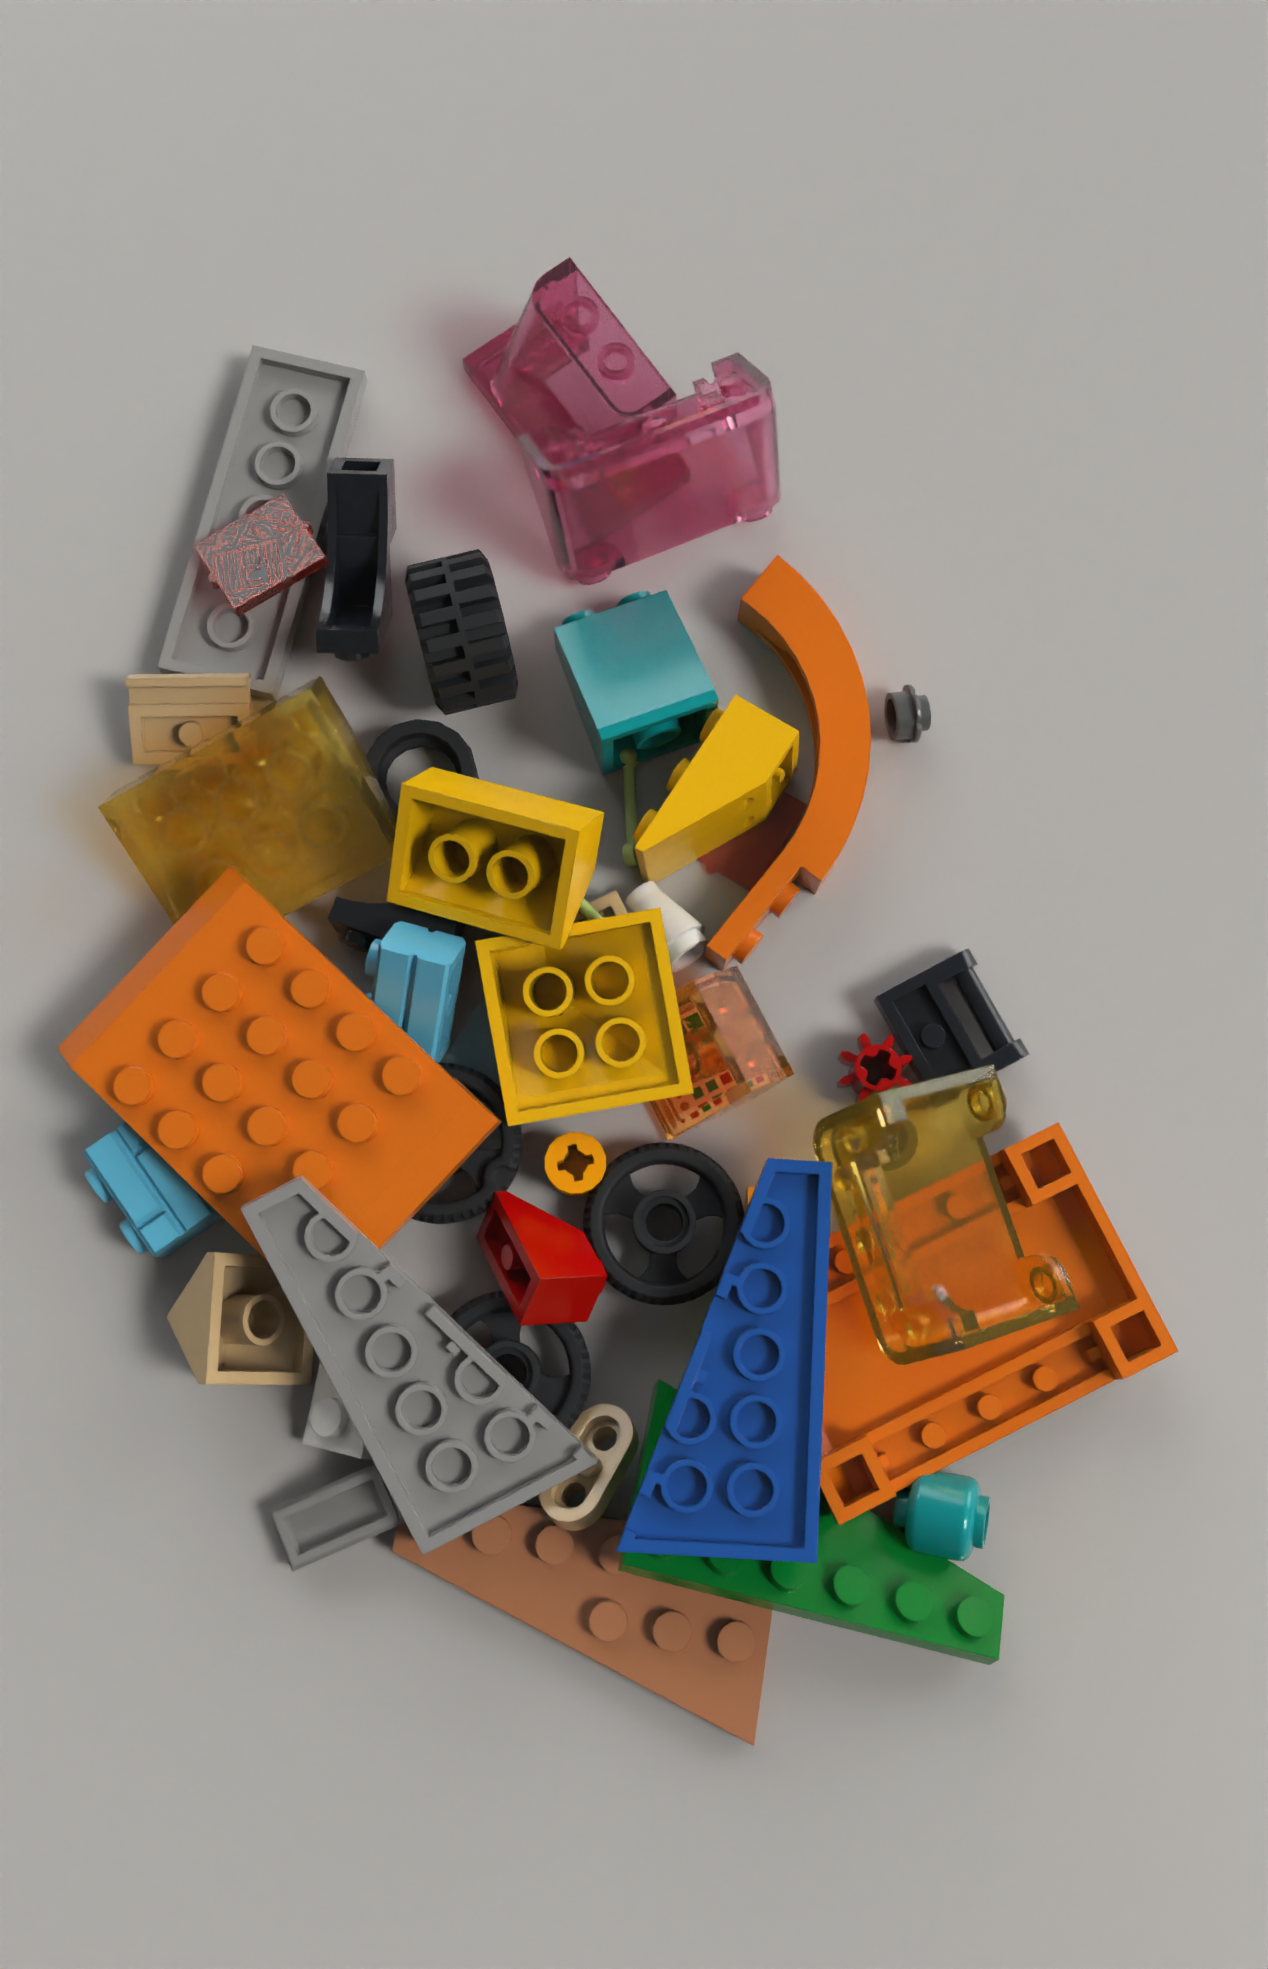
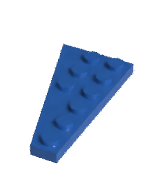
(745, 1426)

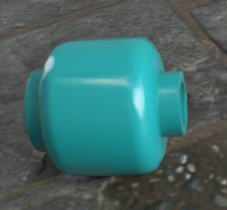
(943, 1515)

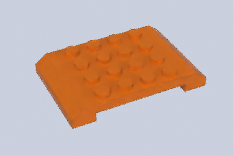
(271, 1065)
(913, 1419)

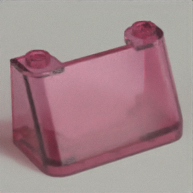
(658, 474)

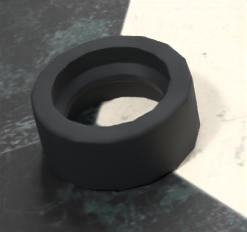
(413, 735)

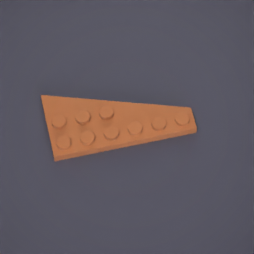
(568, 1585)

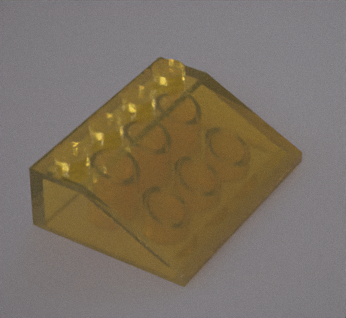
(270, 796)

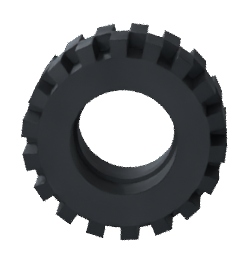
(462, 631)

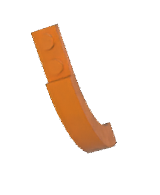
(822, 664)

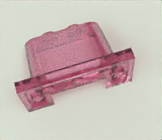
(566, 363)

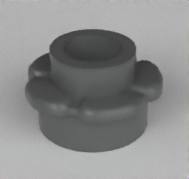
(906, 714)

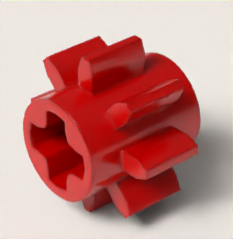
(890, 1068)

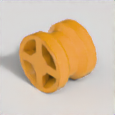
(577, 1174)

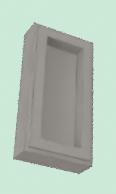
(335, 1517)

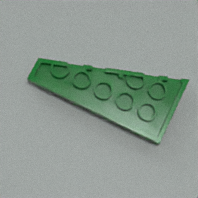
(861, 1578)

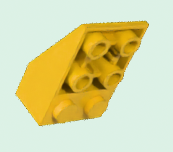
(721, 792)

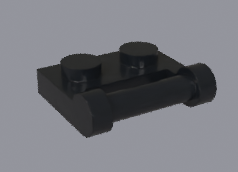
(930, 1028)

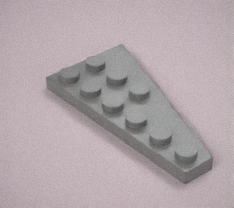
(426, 1398)

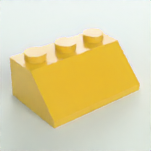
(492, 856)

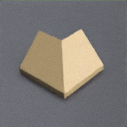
(240, 1325)

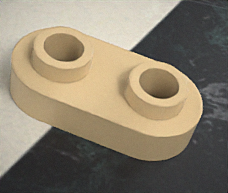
(599, 1480)

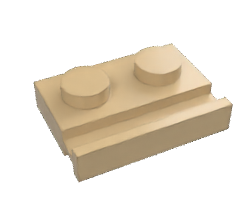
(182, 710)

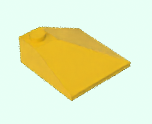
(585, 1020)

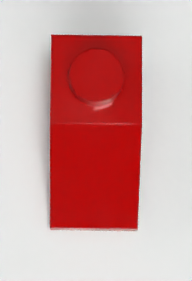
(540, 1262)

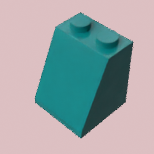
(635, 678)

